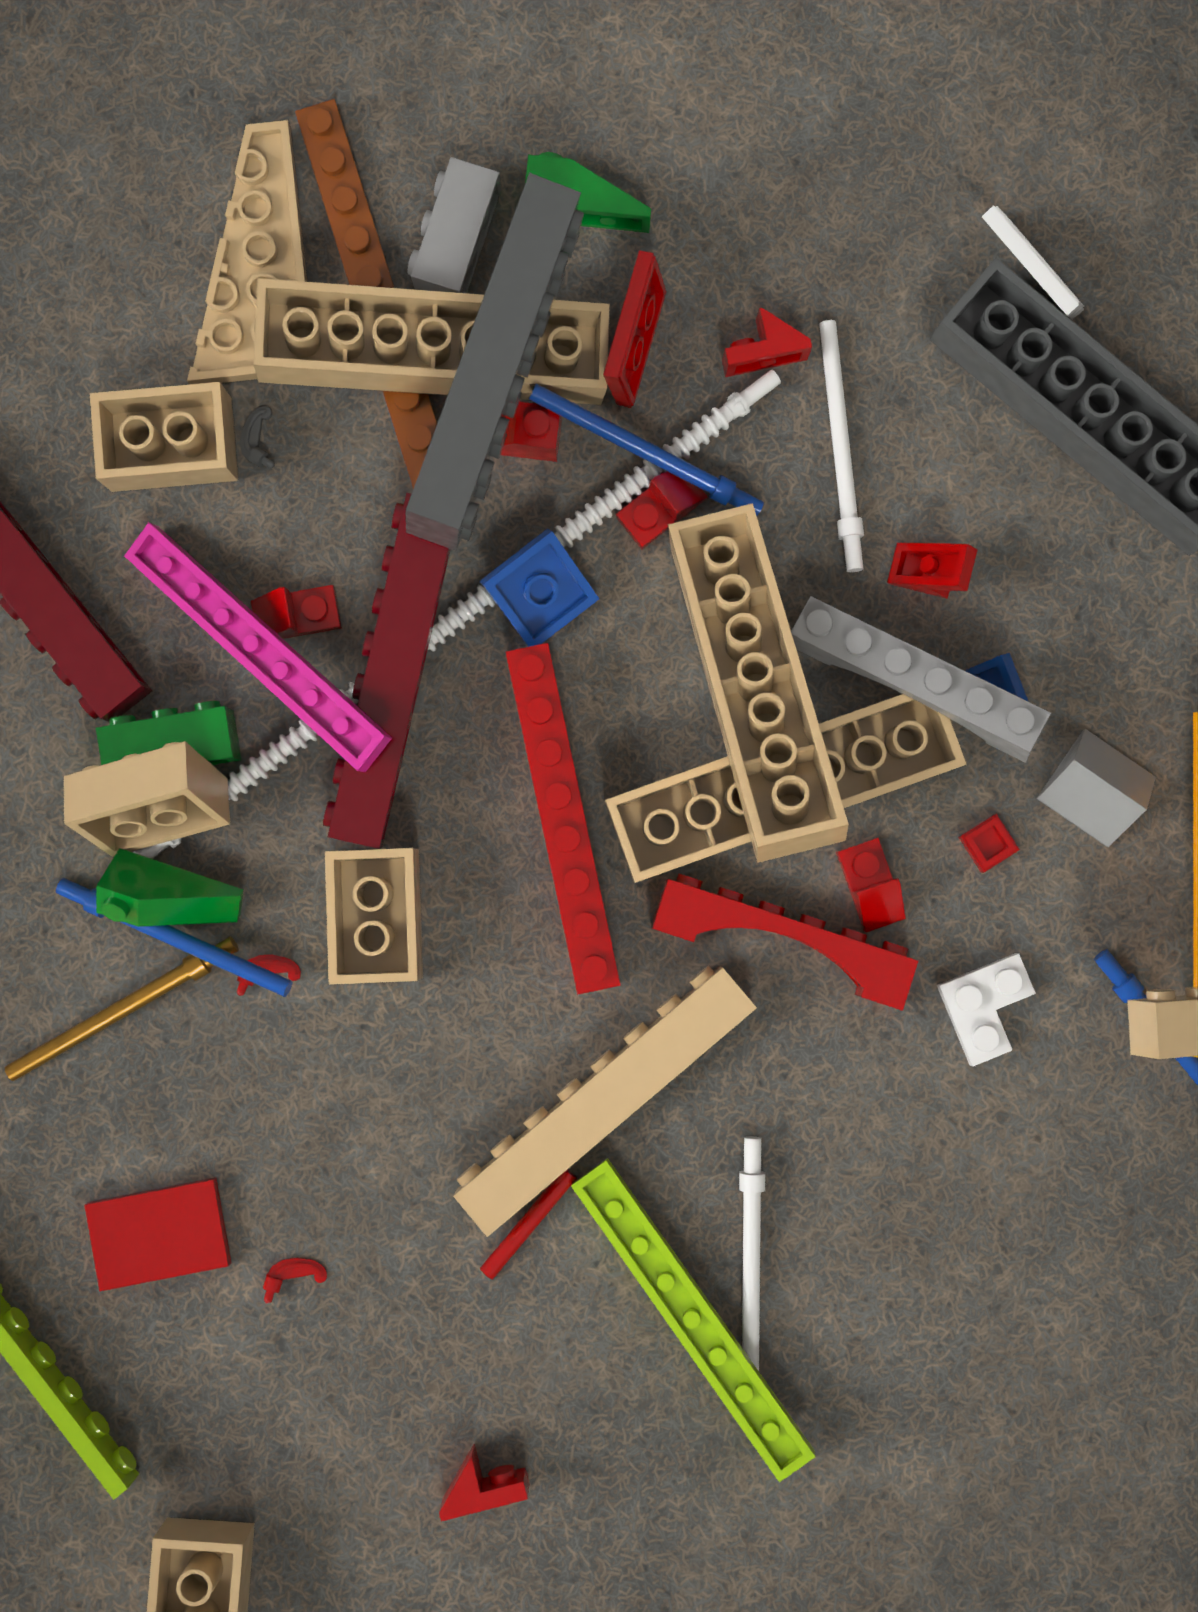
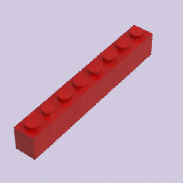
(562, 818)

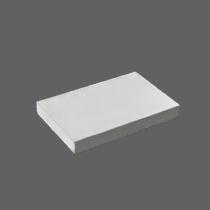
(1033, 262)

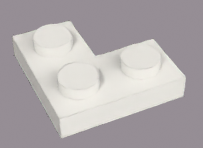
(974, 1001)

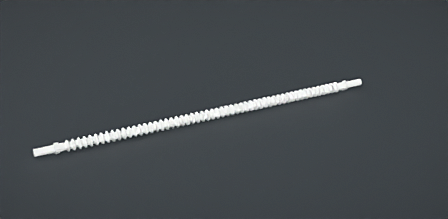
(736, 406)

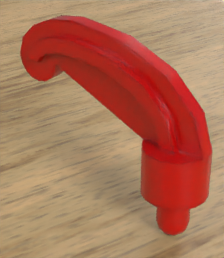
(274, 964)
(290, 1269)

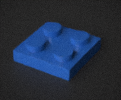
(539, 589)

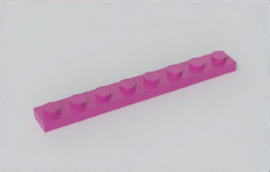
(258, 648)

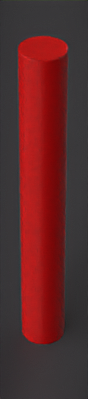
(527, 1224)

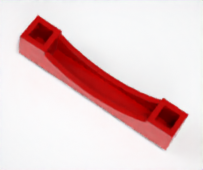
(878, 973)

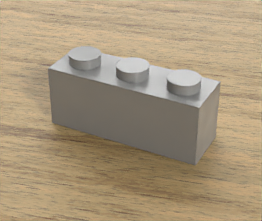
(455, 228)

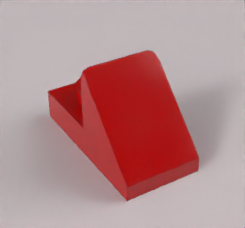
(777, 346)
(661, 504)
(932, 567)
(299, 611)
(871, 885)
(473, 1493)

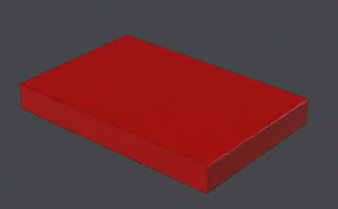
(635, 330)
(157, 1234)

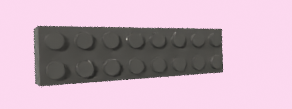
(495, 356)
(1078, 398)

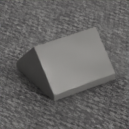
(1098, 789)

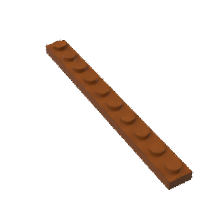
(361, 256)

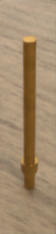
(192, 968)

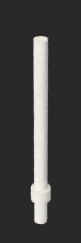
(850, 525)
(752, 1184)

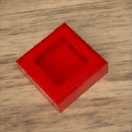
(988, 843)

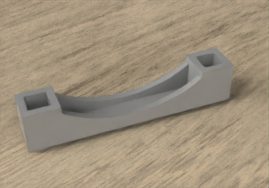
(972, 702)

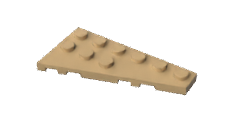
(257, 242)

